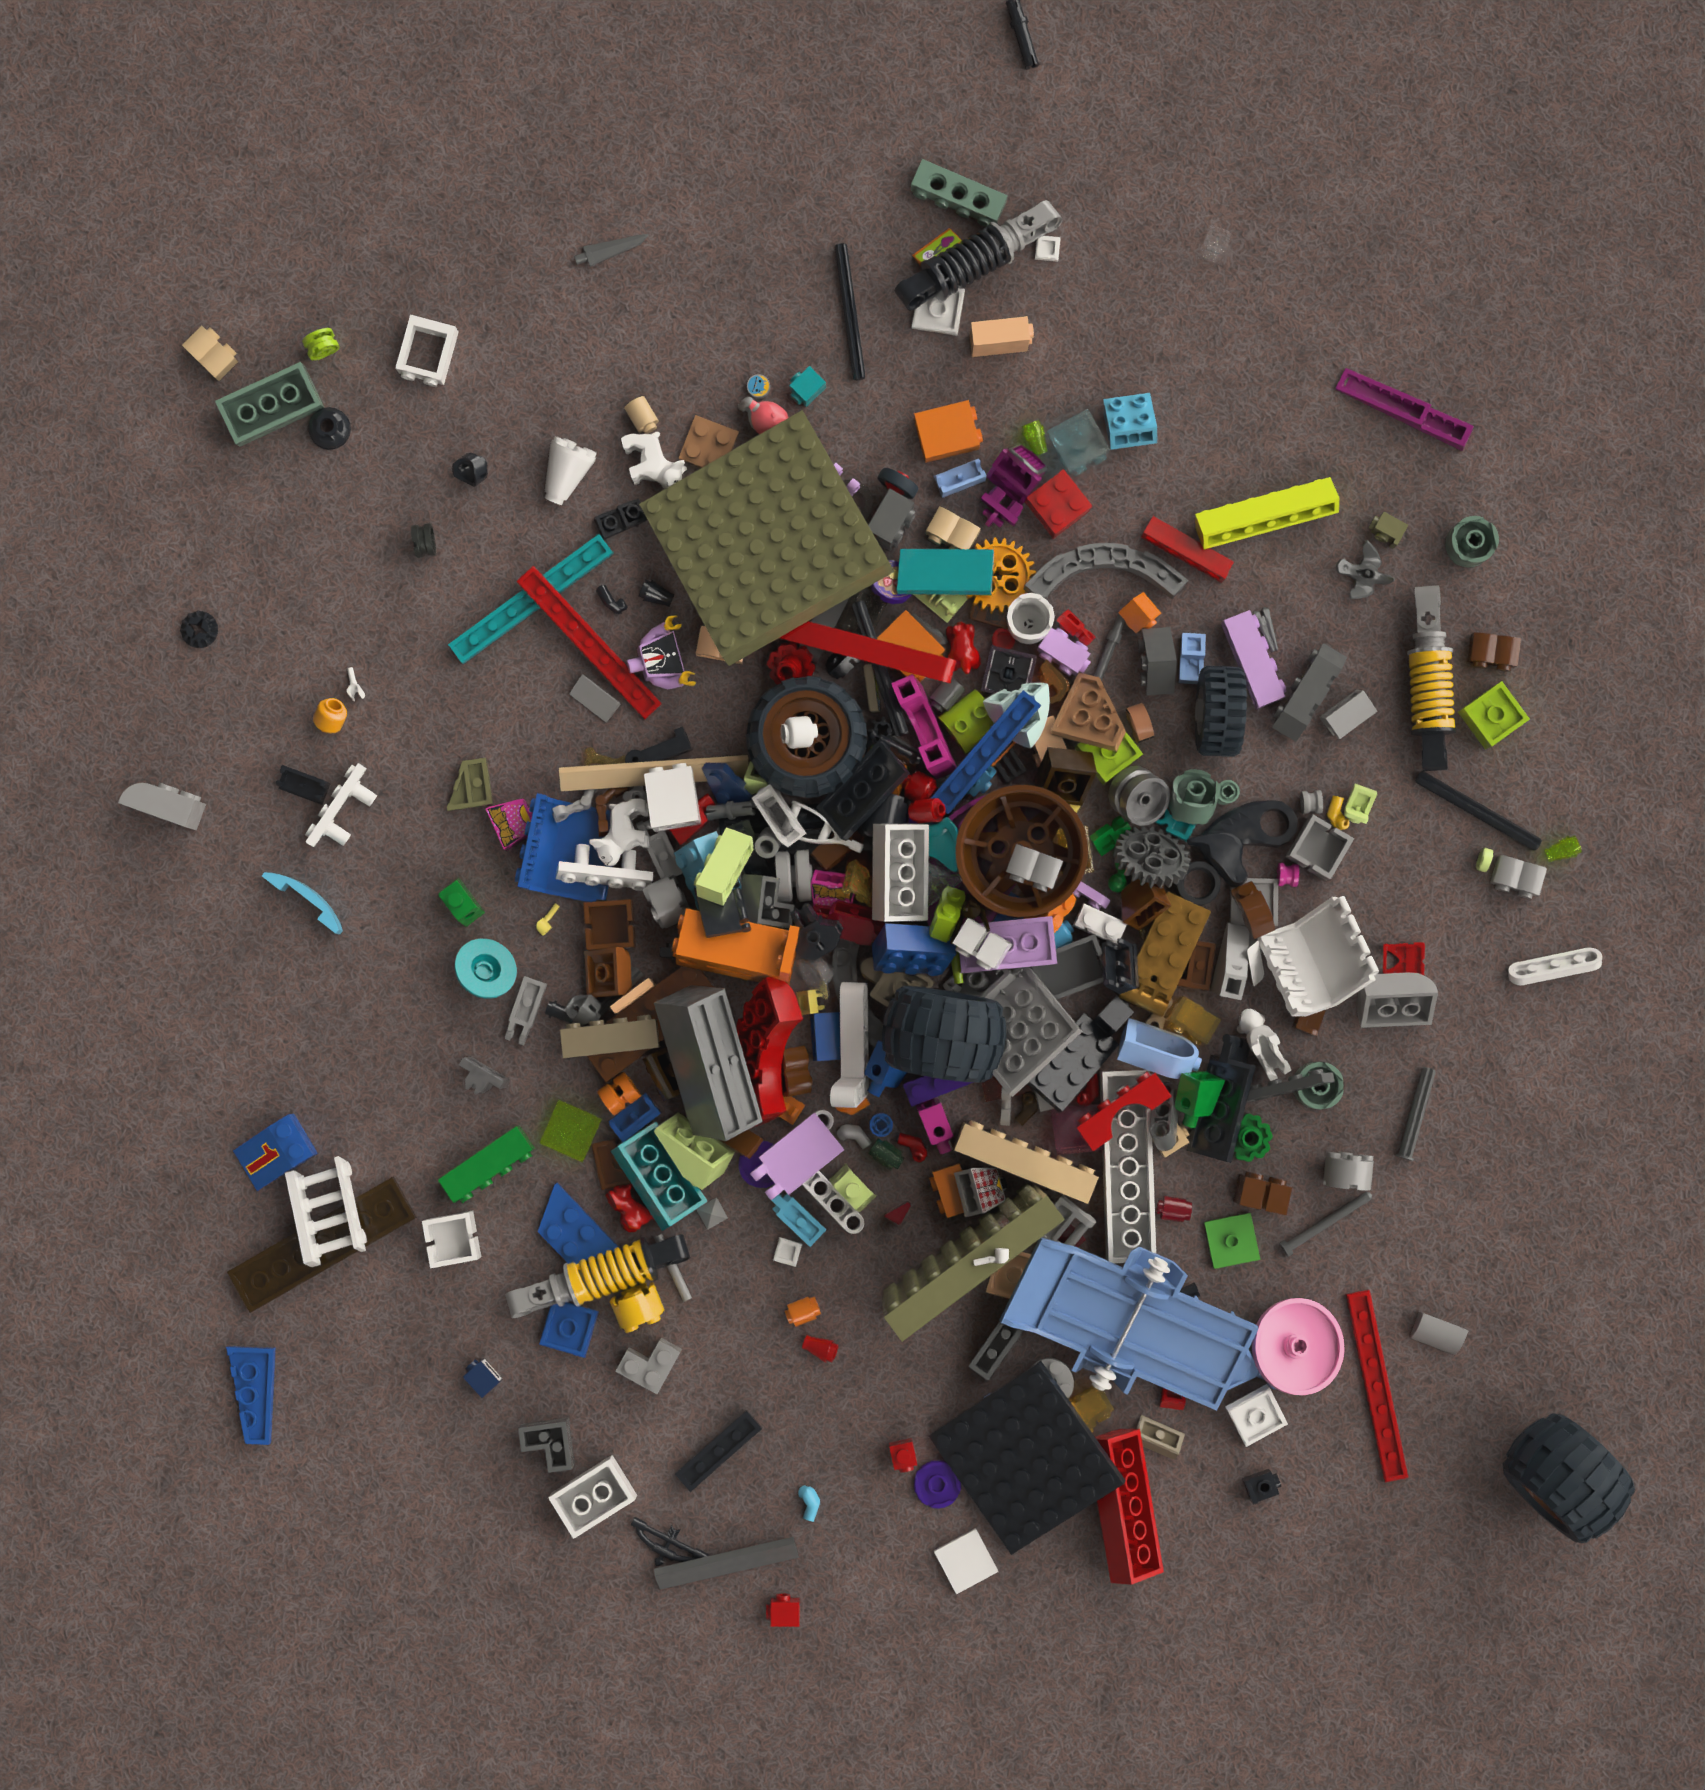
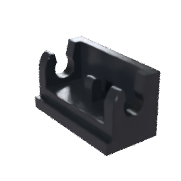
(303, 785)
(1120, 966)

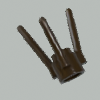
(970, 909)

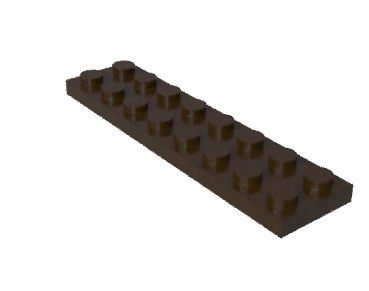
(282, 1265)

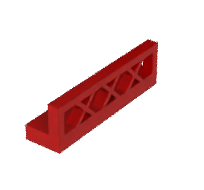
(1187, 549)

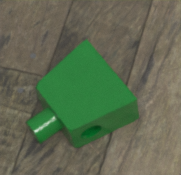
(461, 902)
(1197, 1095)

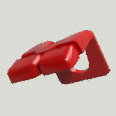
(1409, 956)

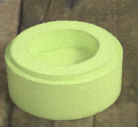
(1484, 859)

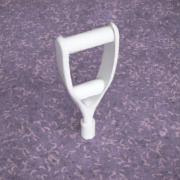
(826, 830)

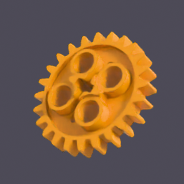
(1001, 596)

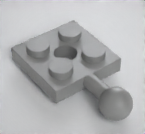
(1269, 889)

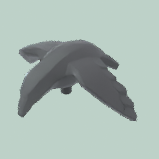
(1369, 566)

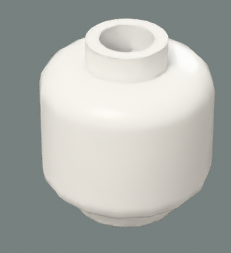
(798, 732)

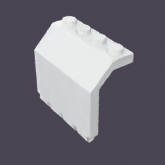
(1319, 958)

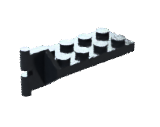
(1218, 1133)

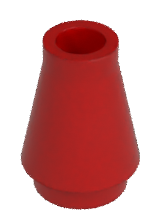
(821, 1348)

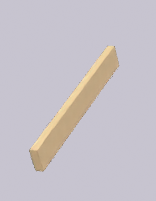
(633, 773)

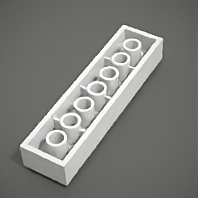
(1127, 1173)

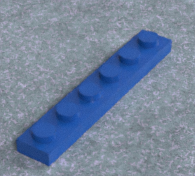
(987, 750)

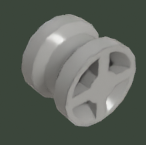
(1311, 802)

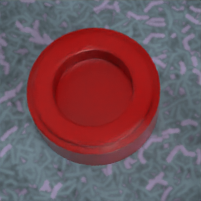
(1003, 638)

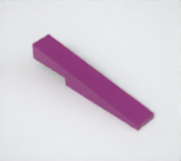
(1406, 409)

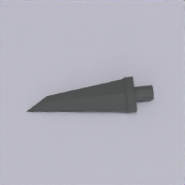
(602, 251)

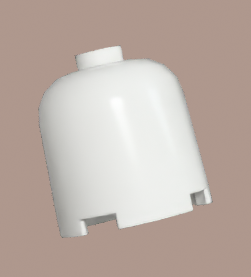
(1030, 608)

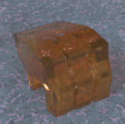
(1054, 679)

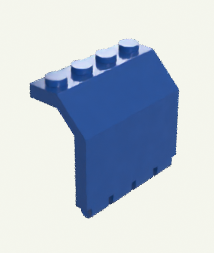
(556, 842)

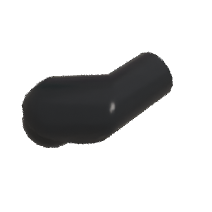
(607, 600)

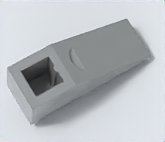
(1232, 963)

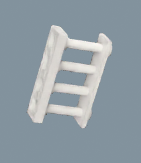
(303, 1206)

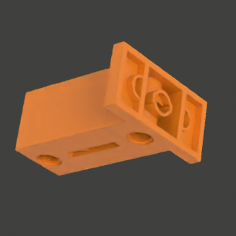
(743, 955)

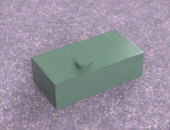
(269, 404)

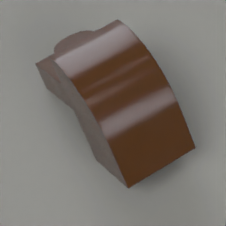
(1254, 909)

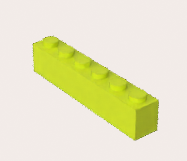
(1267, 513)

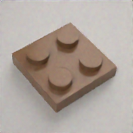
(707, 442)

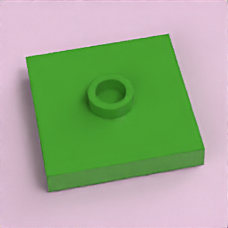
(1231, 1240)

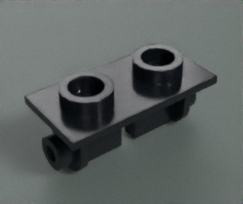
(840, 665)

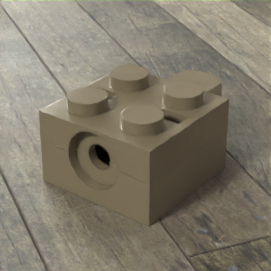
(888, 983)

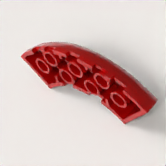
(763, 1038)

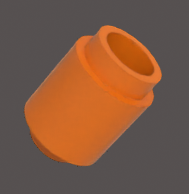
(802, 1311)

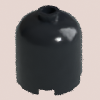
(889, 812)

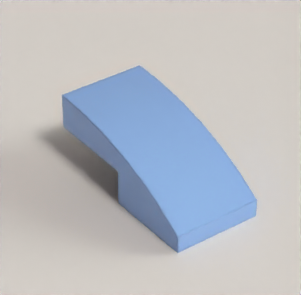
(1191, 657)

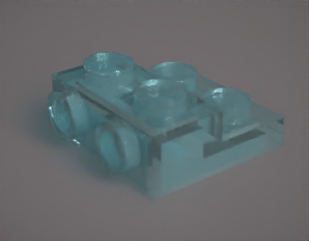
(1079, 443)

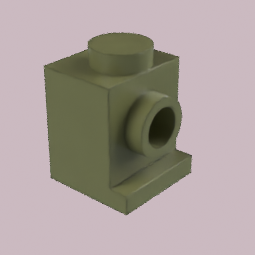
(1388, 529)

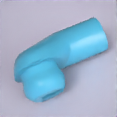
(811, 1500)

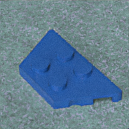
(572, 1229)

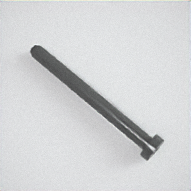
(1288, 1246)

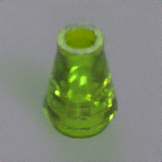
(1035, 437)
(1563, 849)

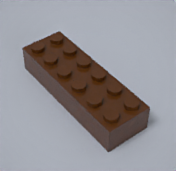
(612, 1064)

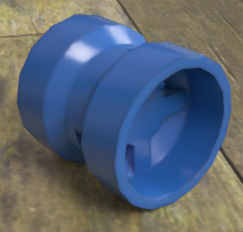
(881, 1124)

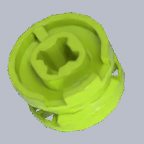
(320, 343)

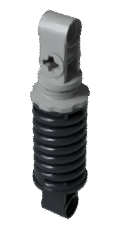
(976, 256)

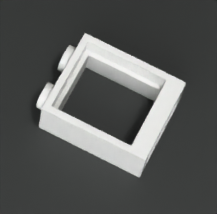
(431, 327)

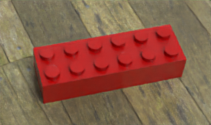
(1128, 1512)

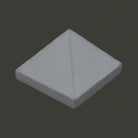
(712, 1213)

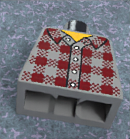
(980, 1189)

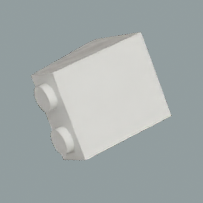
(672, 797)

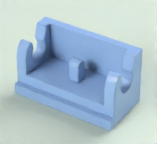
(960, 478)

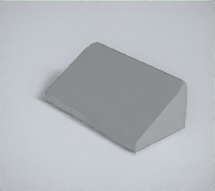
(594, 698)

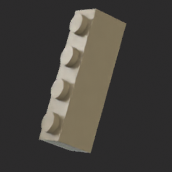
(609, 1038)

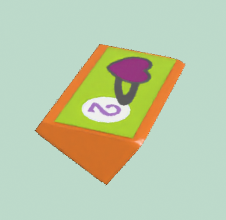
(939, 244)

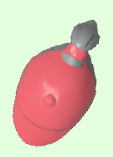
(762, 414)

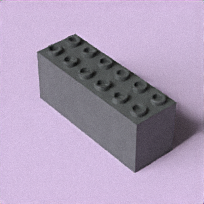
(708, 1062)

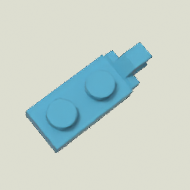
(798, 1219)

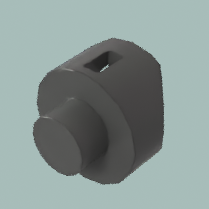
(588, 1009)

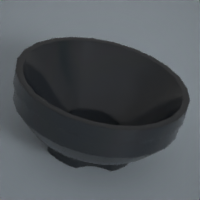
(337, 436)

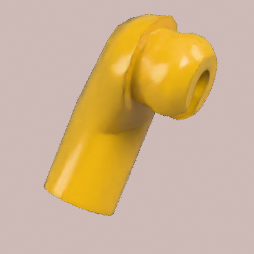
(1335, 815)

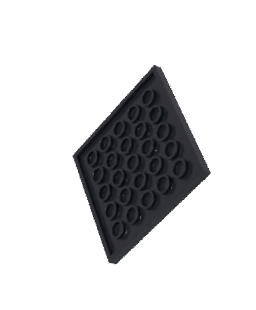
(1026, 1458)

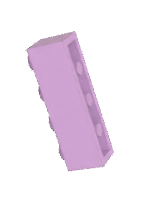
(1252, 657)

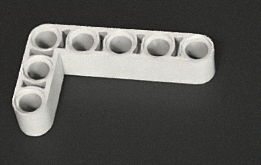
(853, 1084)
(831, 1193)

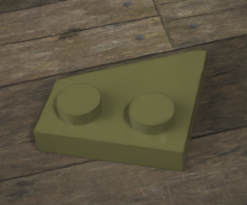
(472, 786)

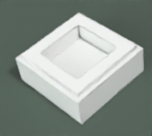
(1047, 248)
(787, 1251)

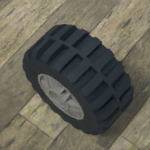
(1220, 711)

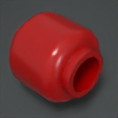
(919, 786)

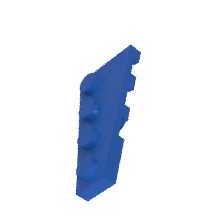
(254, 1386)

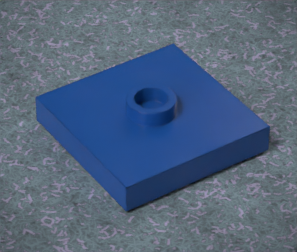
(569, 1328)

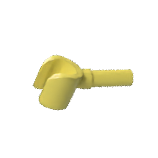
(543, 925)

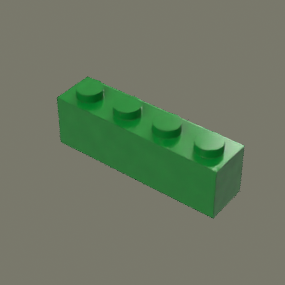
(486, 1164)

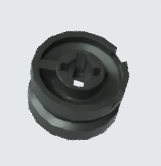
(423, 540)

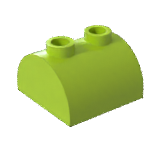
(967, 721)

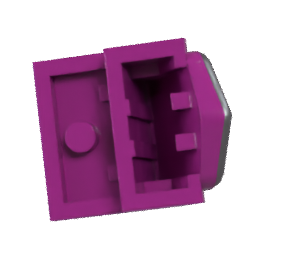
(1017, 472)

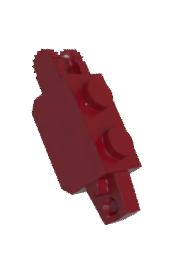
(855, 920)

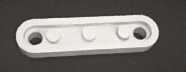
(1555, 966)

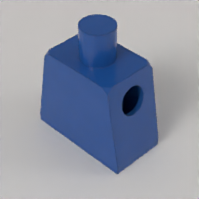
(881, 1072)

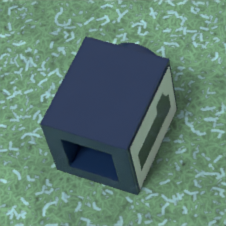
(481, 1377)

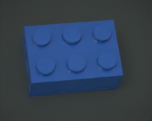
(910, 951)

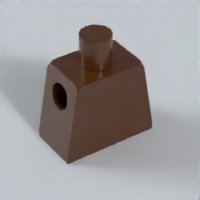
(1142, 904)

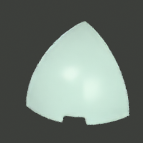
(1000, 701)

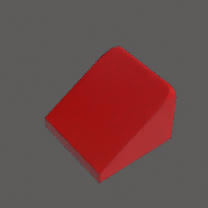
(1172, 1400)

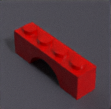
(1096, 1128)

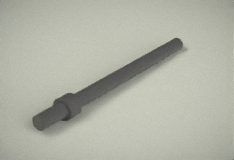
(1112, 639)

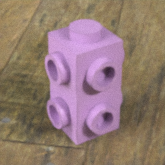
(1068, 655)

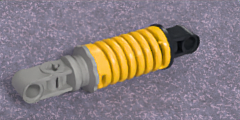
(1428, 681)
(599, 1278)

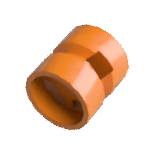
(611, 1097)

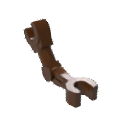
(601, 802)

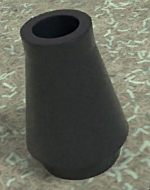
(655, 593)

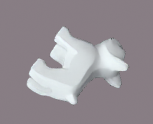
(653, 464)
(622, 833)
(1262, 1042)

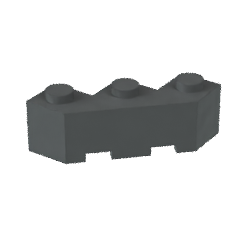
(1308, 691)

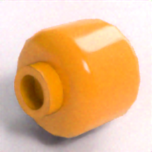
(330, 715)

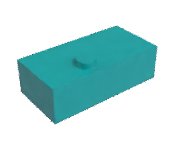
(657, 1178)

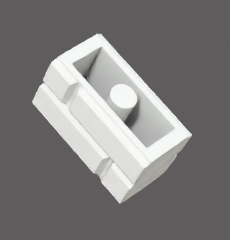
(1099, 923)

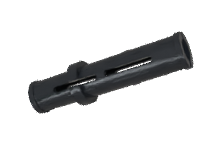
(1019, 24)

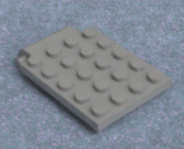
(1034, 1021)

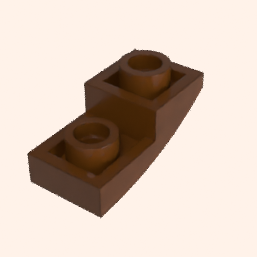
(831, 854)
(744, 1143)

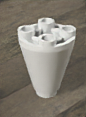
(566, 468)

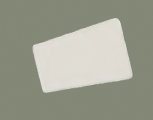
(1255, 962)

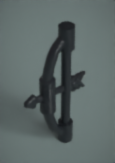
(670, 1538)

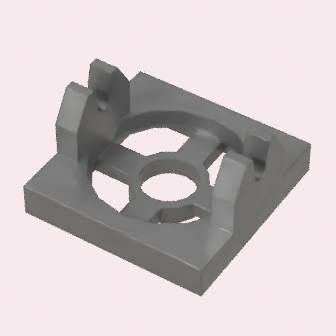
(481, 1076)

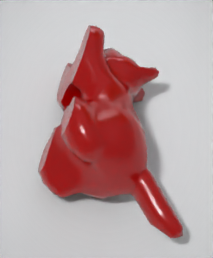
(962, 647)
(632, 1213)

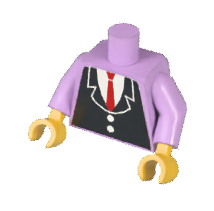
(661, 658)

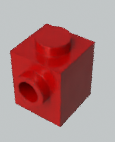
(903, 1455)
(784, 1611)

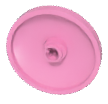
(1298, 1346)

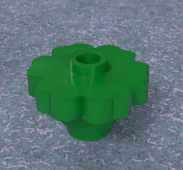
(1258, 1145)

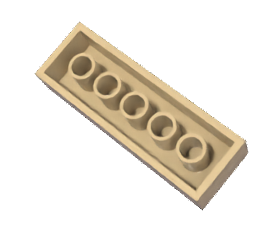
(1024, 1162)

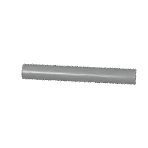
(676, 1275)

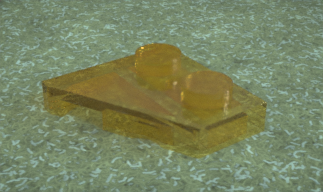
(858, 882)

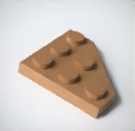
(1089, 715)

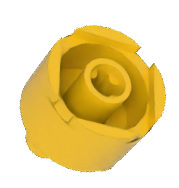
(637, 1306)

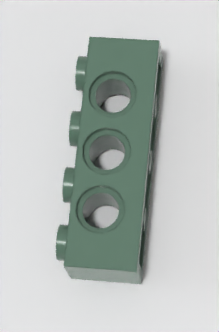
(952, 182)

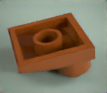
(608, 972)

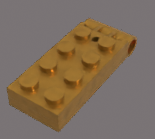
(1166, 954)

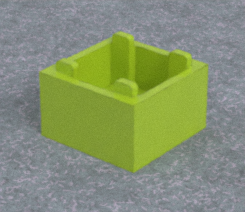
(1493, 715)
(1109, 762)

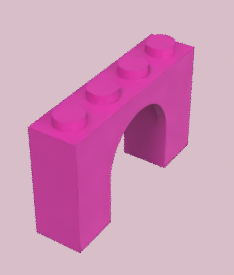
(918, 708)

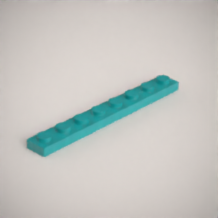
(522, 605)

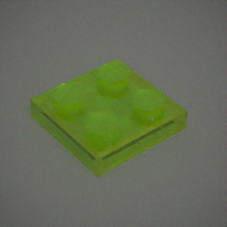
(570, 1130)

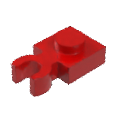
(1072, 625)

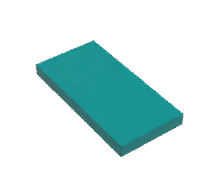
(945, 571)

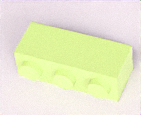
(723, 866)

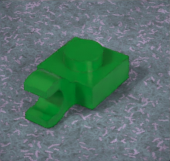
(1106, 836)

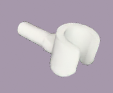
(354, 687)
(1000, 1257)

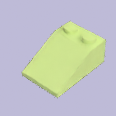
(696, 1157)

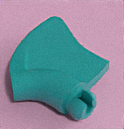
(943, 842)

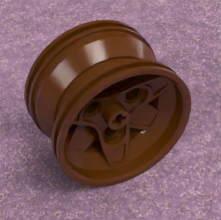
(1013, 830)

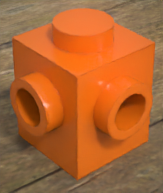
(1140, 613)

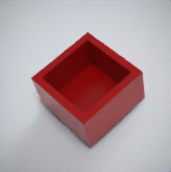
(1058, 504)

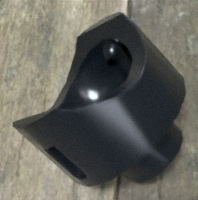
(470, 469)

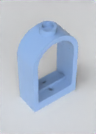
(1157, 1050)

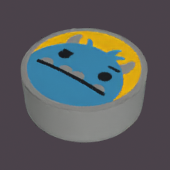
(758, 386)

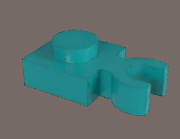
(1176, 828)

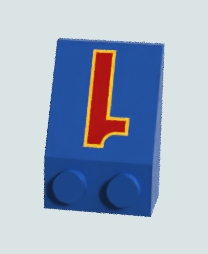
(275, 1151)

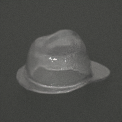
(815, 975)

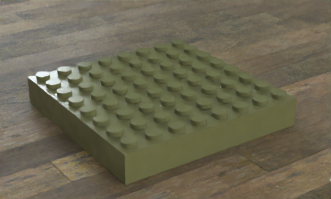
(766, 538)
(953, 1273)

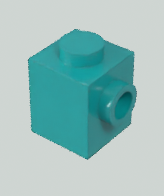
(806, 386)

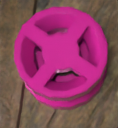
(1288, 874)

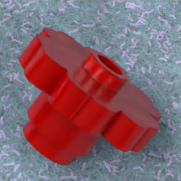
(790, 662)

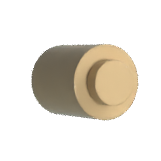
(642, 415)

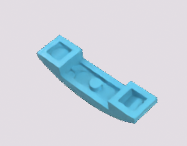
(327, 917)

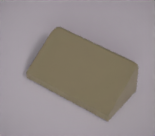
(1160, 1437)

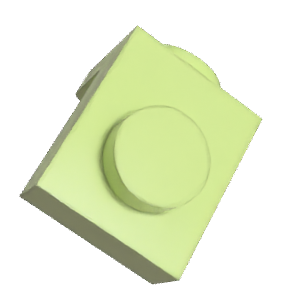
(1359, 804)

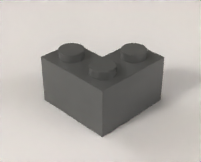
(1157, 661)
(761, 903)
(554, 1438)

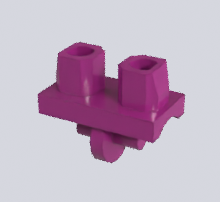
(993, 500)

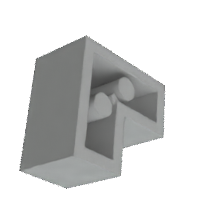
(649, 1371)

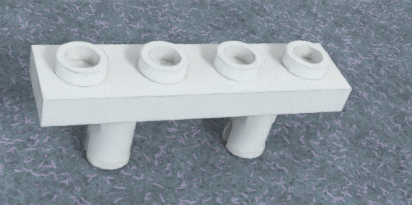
(326, 824)
(594, 875)

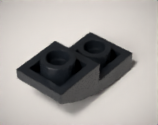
(620, 519)

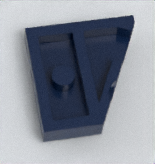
(725, 783)

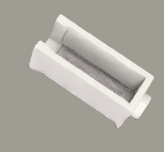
(778, 815)

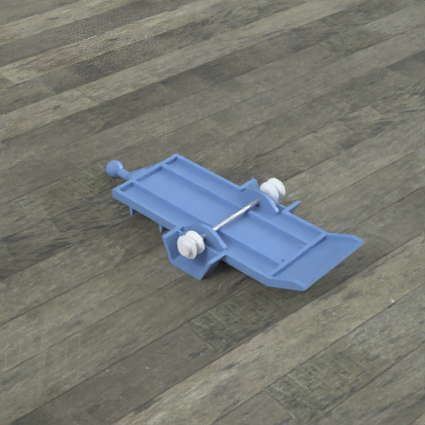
(1145, 1327)

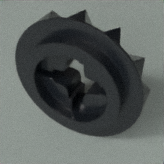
(201, 639)

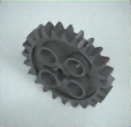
(1151, 857)

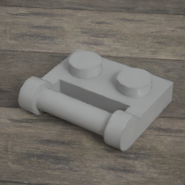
(1070, 1212)

